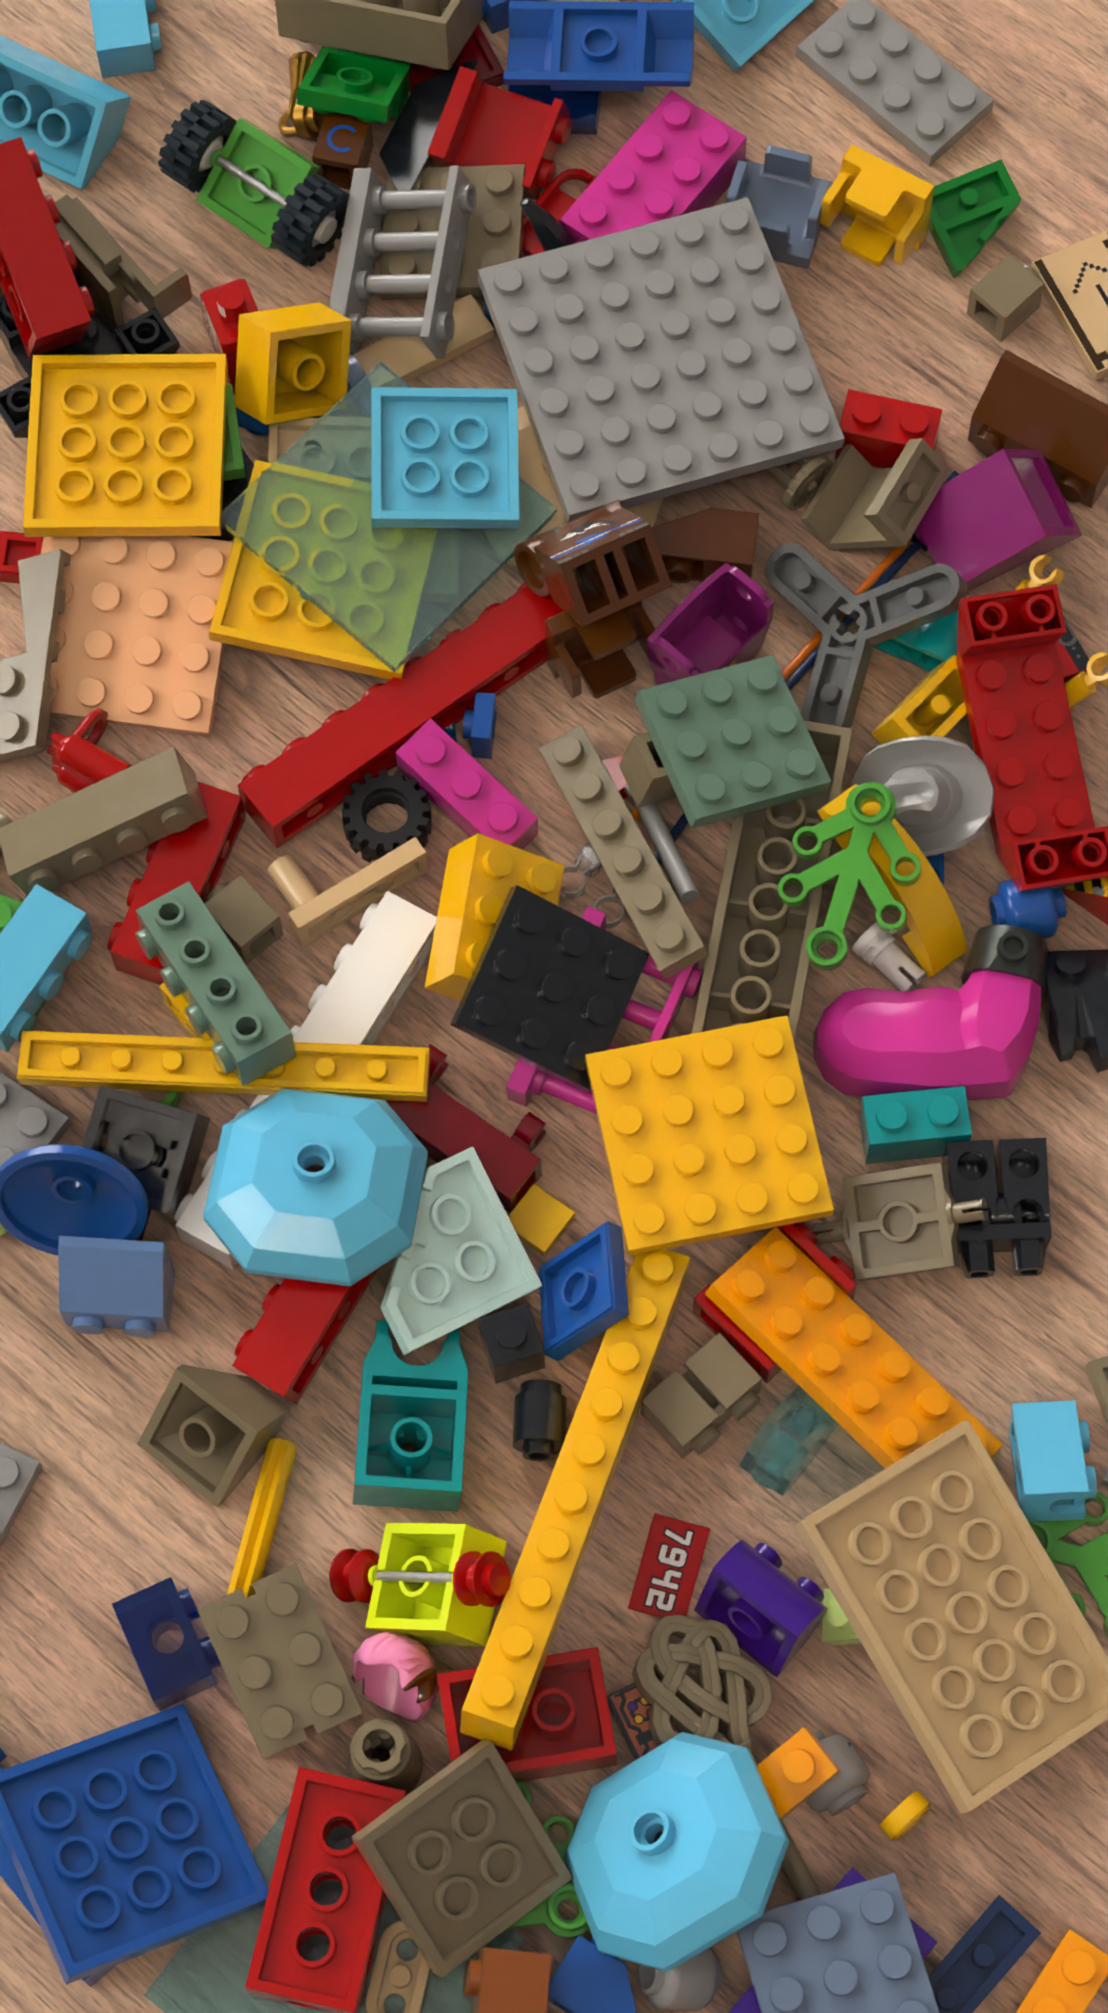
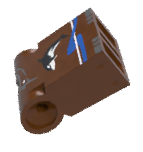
(594, 563)

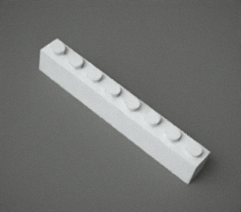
(349, 1010)

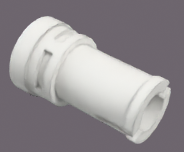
(880, 950)

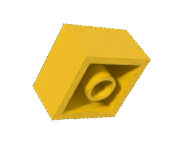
(291, 362)

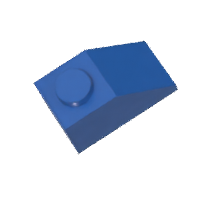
(591, 1982)

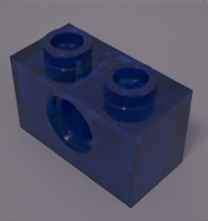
(144, 1619)

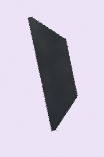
(413, 131)

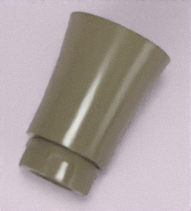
(399, 1771)

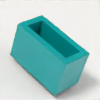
(913, 1123)

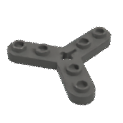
(878, 612)

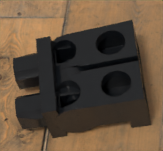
(1016, 1214)

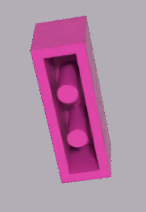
(464, 788)

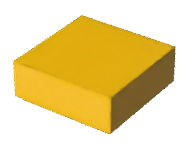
(540, 1220)

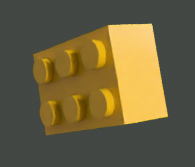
(471, 898)

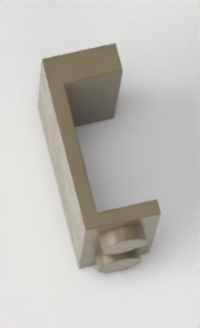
(875, 506)

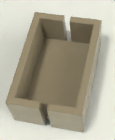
(279, 1661)

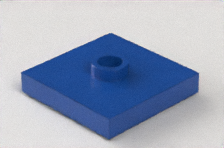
(583, 1291)

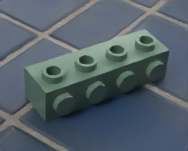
(215, 984)

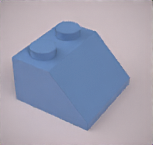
(115, 1285)

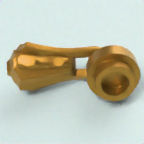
(305, 120)

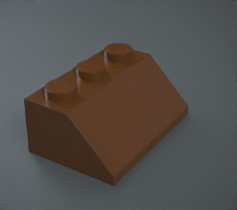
(1039, 411)

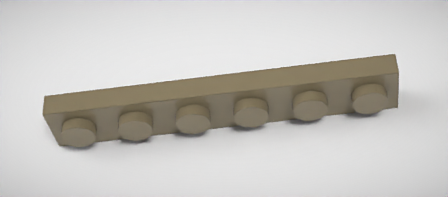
(624, 852)

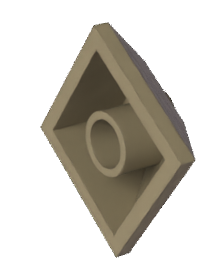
(212, 1428)

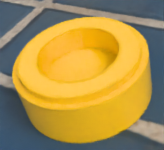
(905, 1816)

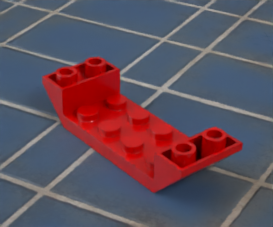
(1028, 738)

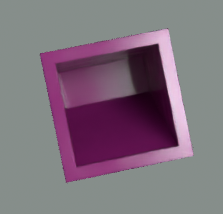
(997, 516)

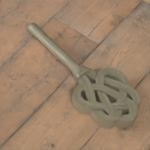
(677, 1692)

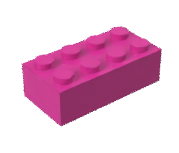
(666, 169)

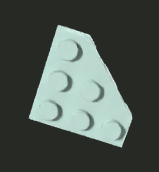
(460, 1257)

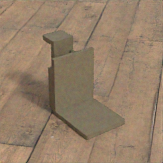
(110, 271)

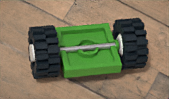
(255, 182)

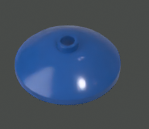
(69, 1193)

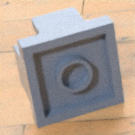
(784, 202)

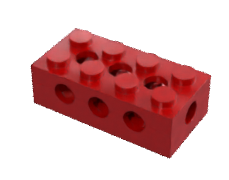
(292, 1916)

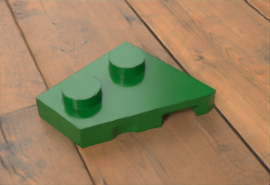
(970, 212)

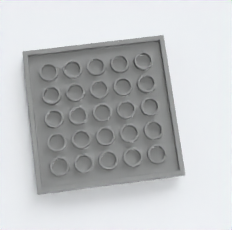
(659, 359)

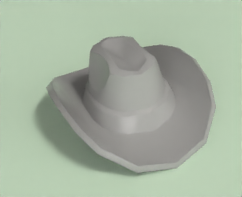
(937, 787)

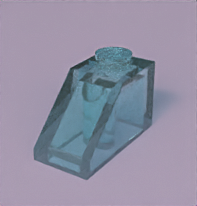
(788, 1442)

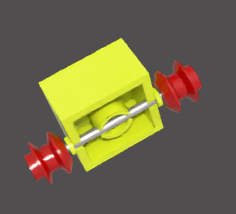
(427, 1582)

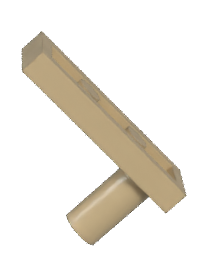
(320, 913)

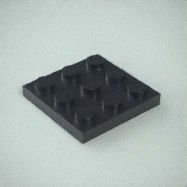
(549, 987)

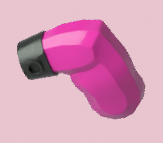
(938, 1035)

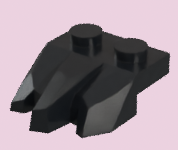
(1078, 1004)

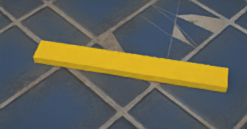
(189, 1066)

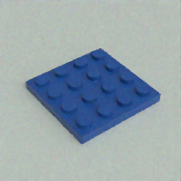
(126, 1843)

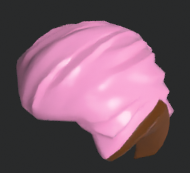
(396, 1674)

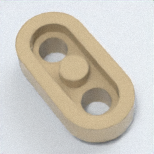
(397, 1976)

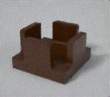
(596, 649)

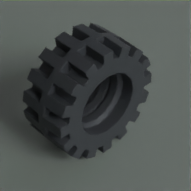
(378, 792)

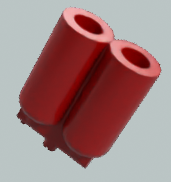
(80, 760)

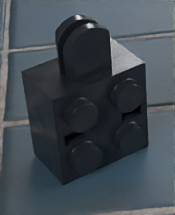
(151, 1141)

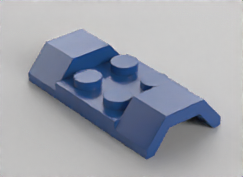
(600, 45)

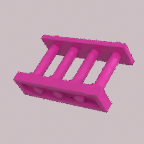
(529, 1080)

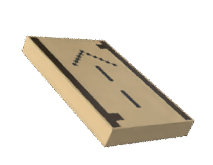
(1078, 294)

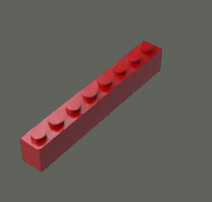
(363, 739)

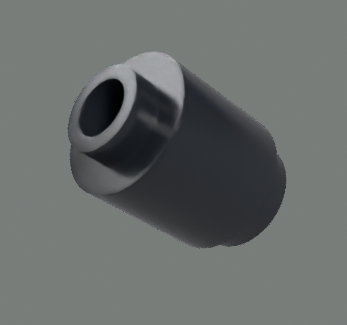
(539, 1419)

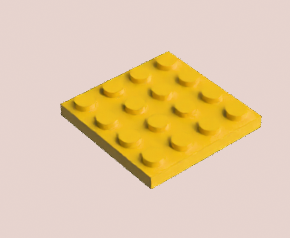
(126, 445)
(269, 616)
(708, 1135)

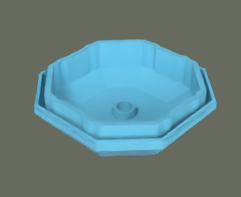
(324, 1222)
(702, 1874)

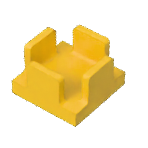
(886, 206)

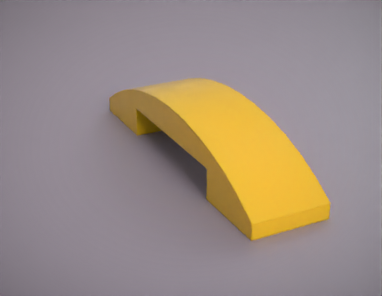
(933, 923)

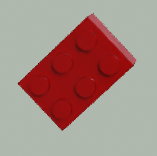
(564, 1724)

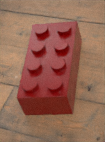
(34, 261)

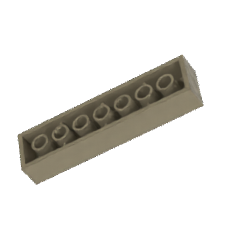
(756, 941)

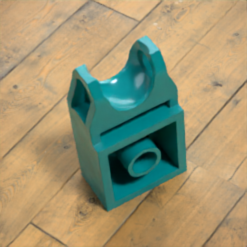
(416, 1407)

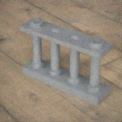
(364, 242)

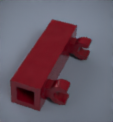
(450, 1128)

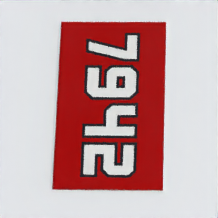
(668, 1567)

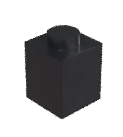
(512, 1343)

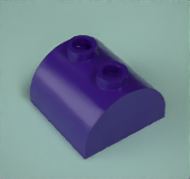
(762, 1604)

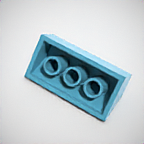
(58, 113)

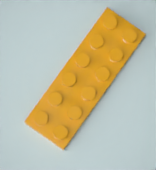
(837, 1352)

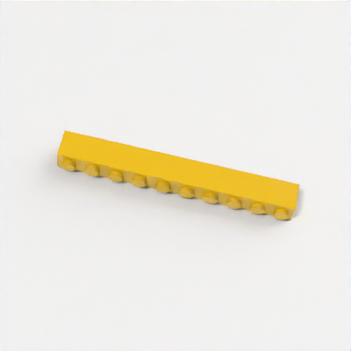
(573, 1502)

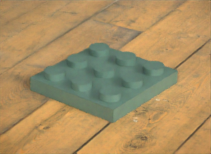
(732, 741)

